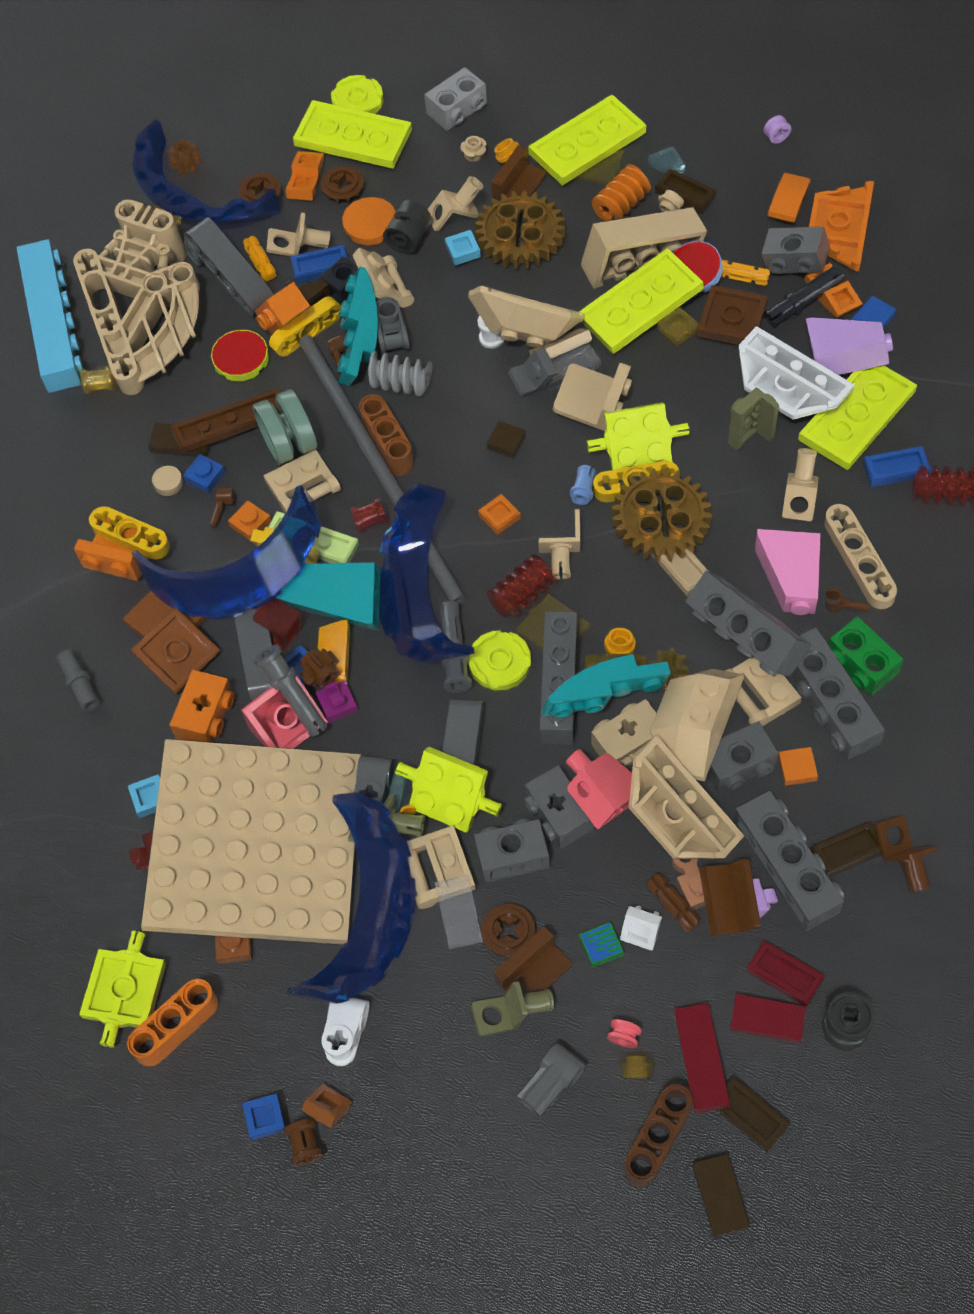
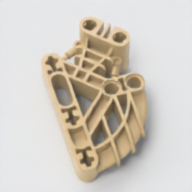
(145, 241)

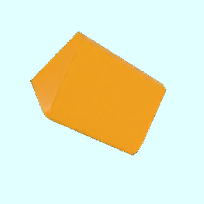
(337, 640)

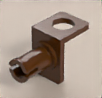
(905, 853)

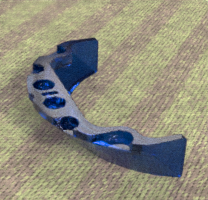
(151, 179)
(248, 581)
(404, 588)
(382, 910)

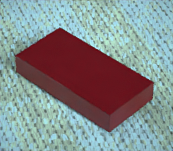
(785, 973)
(768, 1018)

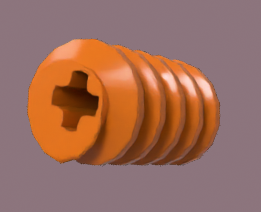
(621, 194)

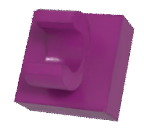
(336, 701)

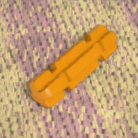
(259, 258)
(745, 273)

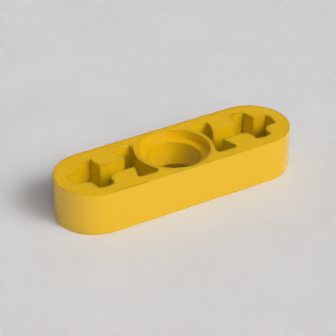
(317, 317)
(613, 476)
(121, 522)

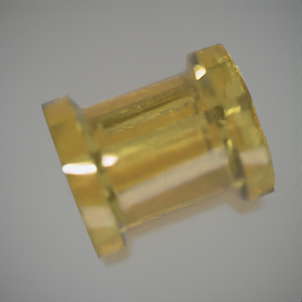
(97, 379)

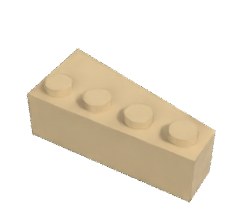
(632, 242)

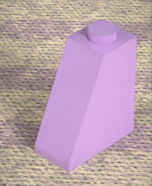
(848, 344)

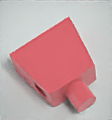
(599, 786)

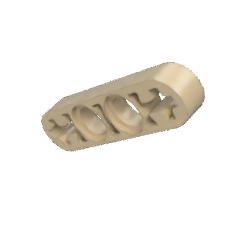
(864, 554)

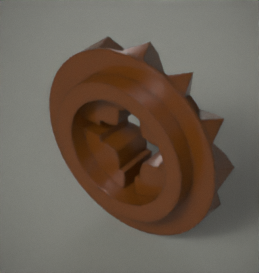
(335, 178)
(254, 183)
(508, 915)

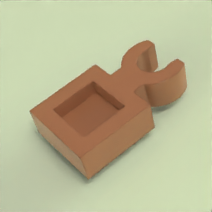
(690, 883)

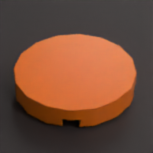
(367, 220)

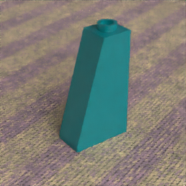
(337, 592)

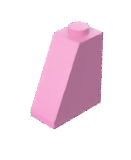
(791, 567)

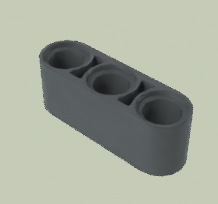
(464, 729)

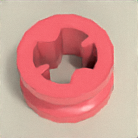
(624, 1033)

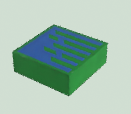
(601, 944)

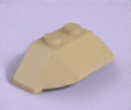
(522, 317)
(695, 716)
(678, 807)

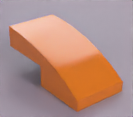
(305, 175)
(789, 197)
(840, 298)

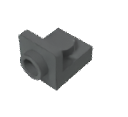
(534, 373)

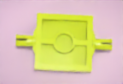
(637, 436)
(448, 789)
(122, 988)

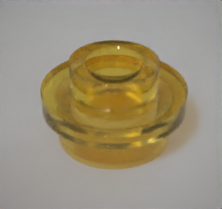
(636, 1067)

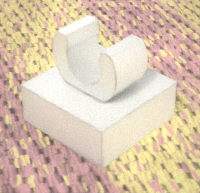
(641, 927)

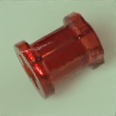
(368, 514)

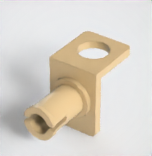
(457, 203)
(296, 240)
(802, 484)
(561, 548)

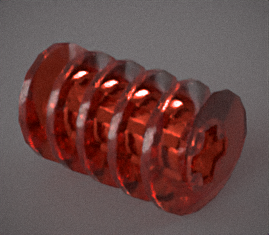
(945, 485)
(520, 586)

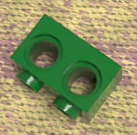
(870, 652)

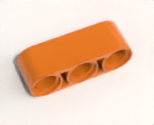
(169, 1039)

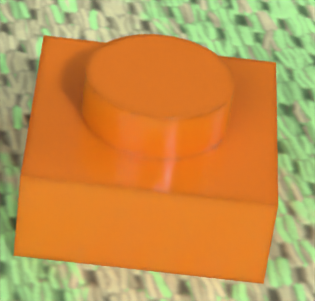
(249, 518)

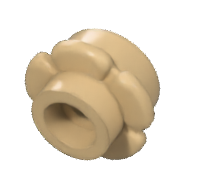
(474, 148)
(670, 201)

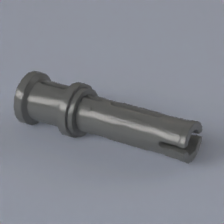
(455, 668)
(283, 679)

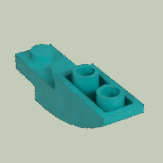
(361, 323)
(595, 685)

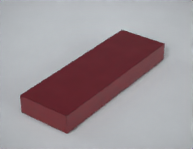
(701, 1058)

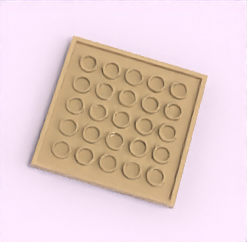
(251, 843)

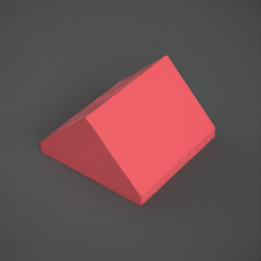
(275, 721)

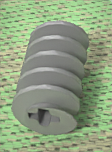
(399, 375)

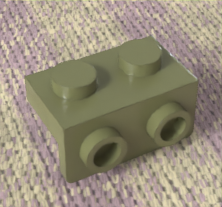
(752, 415)

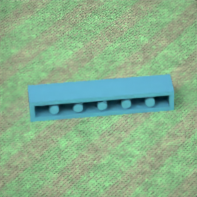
(49, 316)

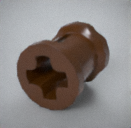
(304, 1130)

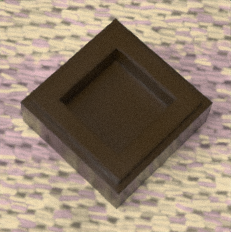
(506, 439)

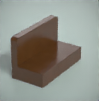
(517, 176)
(730, 898)
(533, 965)

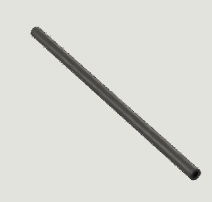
(374, 457)

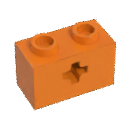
(281, 308)
(202, 708)

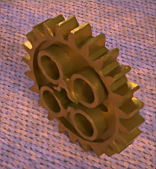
(540, 232)
(690, 511)

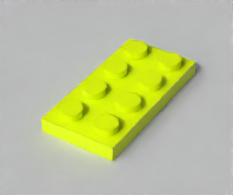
(352, 134)
(587, 139)
(641, 300)
(852, 426)

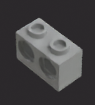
(455, 98)

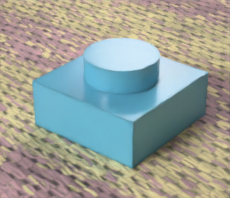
(462, 247)
(145, 795)

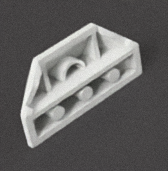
(789, 376)

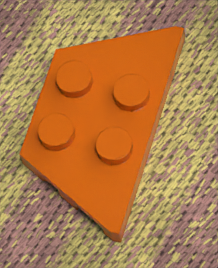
(845, 220)

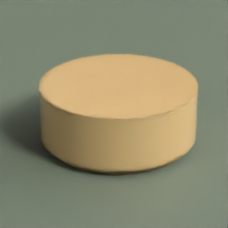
(167, 480)

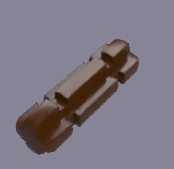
(673, 902)

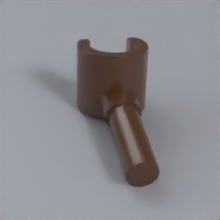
(335, 348)
(223, 497)
(836, 606)

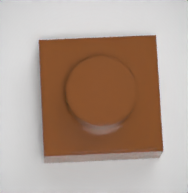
(232, 949)
(326, 1105)

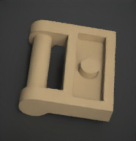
(384, 276)
(302, 471)
(772, 691)
(446, 859)

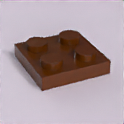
(731, 314)

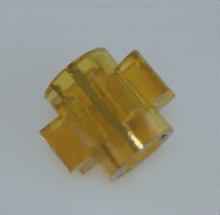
(675, 664)

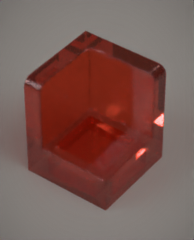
(280, 620)

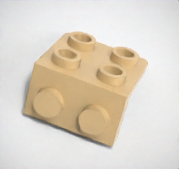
(589, 394)

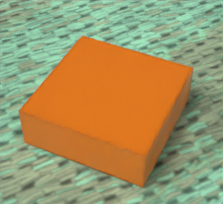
(499, 514)
(797, 766)

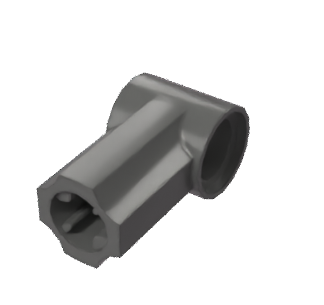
(557, 1072)

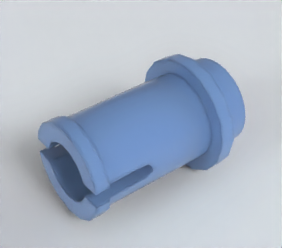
(582, 491)

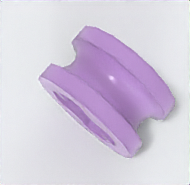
(777, 129)

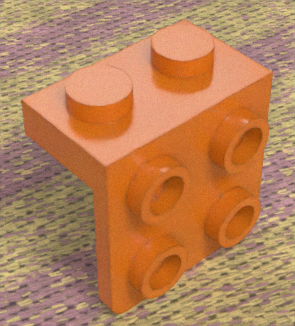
(109, 557)

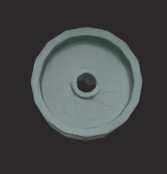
(287, 426)

